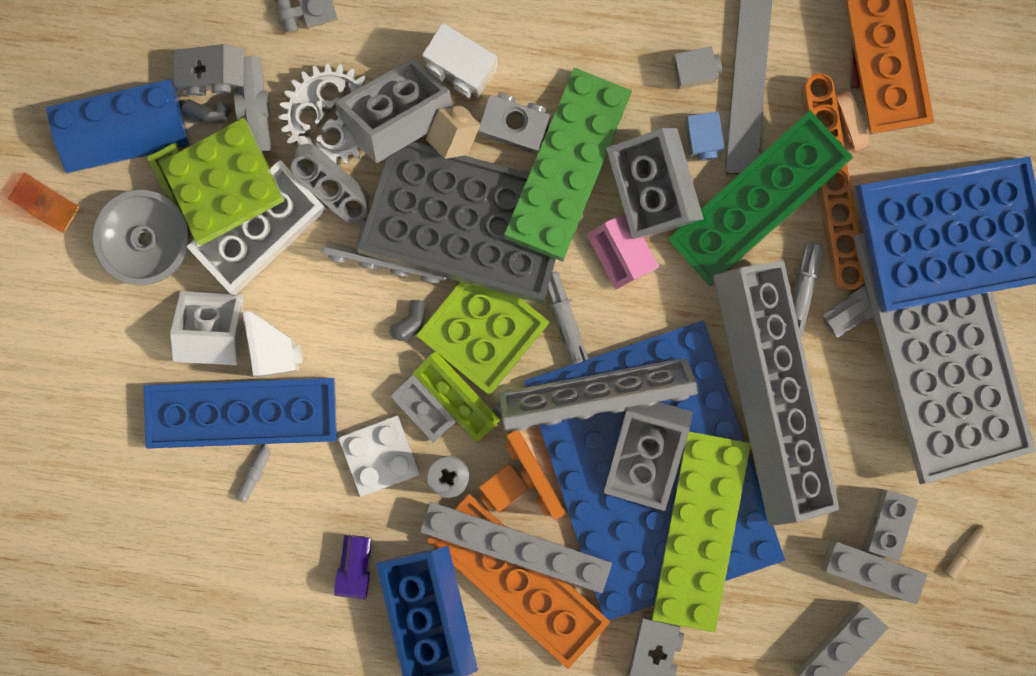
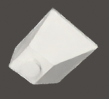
(270, 348)

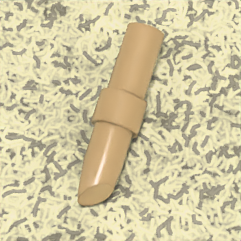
(965, 552)

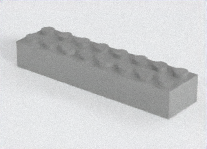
(776, 393)

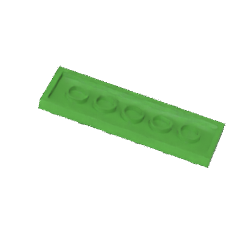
(567, 164)

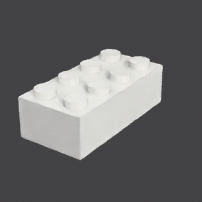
(250, 247)

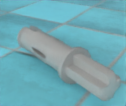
(806, 281)
(565, 321)

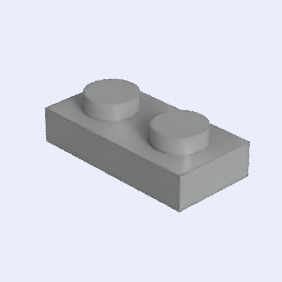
(423, 408)

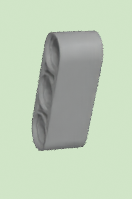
(335, 197)

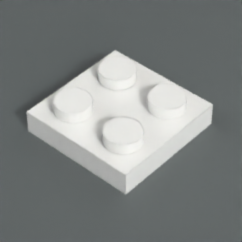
(379, 456)

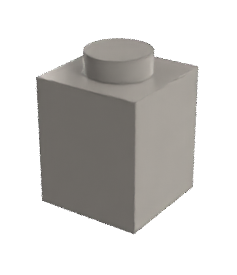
(696, 67)

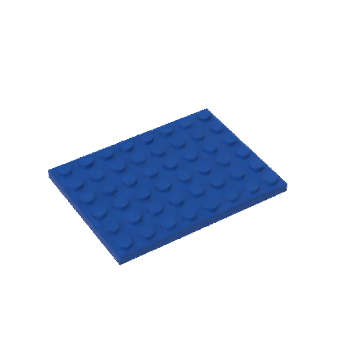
(634, 533)

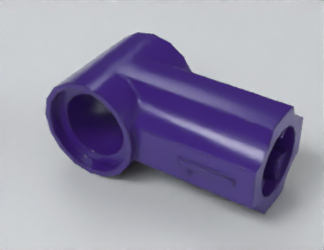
(353, 574)

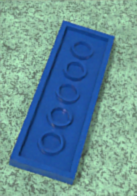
(240, 413)

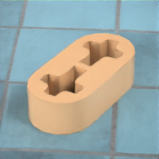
(852, 122)

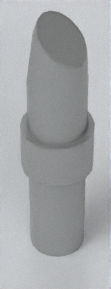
(253, 473)

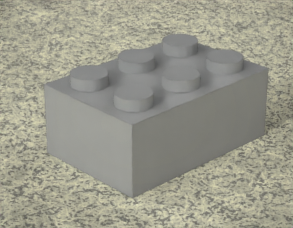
(654, 183)

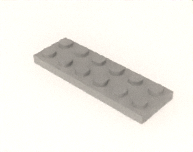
(597, 393)

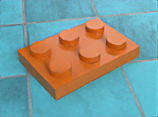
(534, 475)

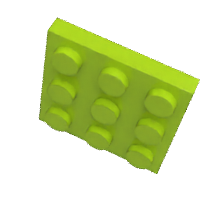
(222, 181)
(482, 333)

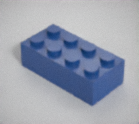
(427, 614)

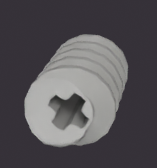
(445, 489)

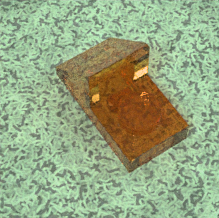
(43, 202)

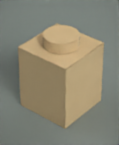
(453, 132)

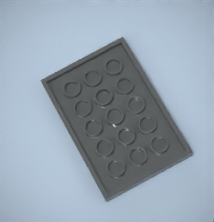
(453, 222)

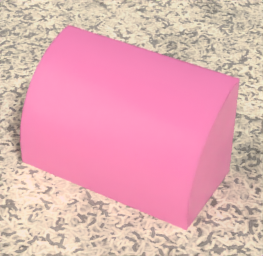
(621, 255)

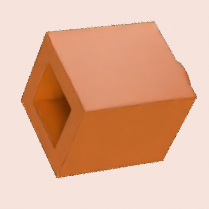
(502, 488)

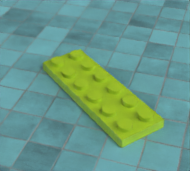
(701, 531)

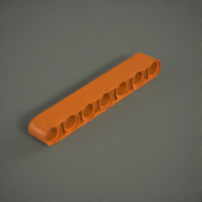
(830, 198)

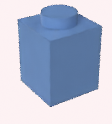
(704, 135)

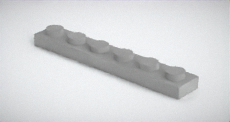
(516, 547)

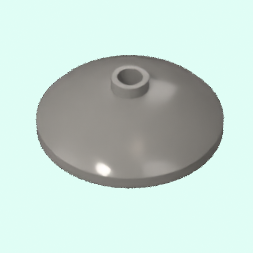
(119, 233)

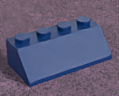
(117, 126)

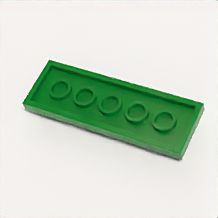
(761, 197)

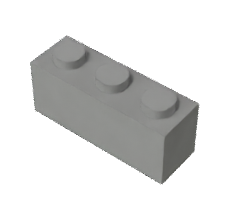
(873, 572)
(844, 644)

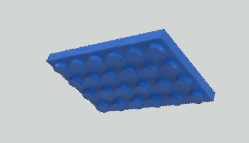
(951, 233)

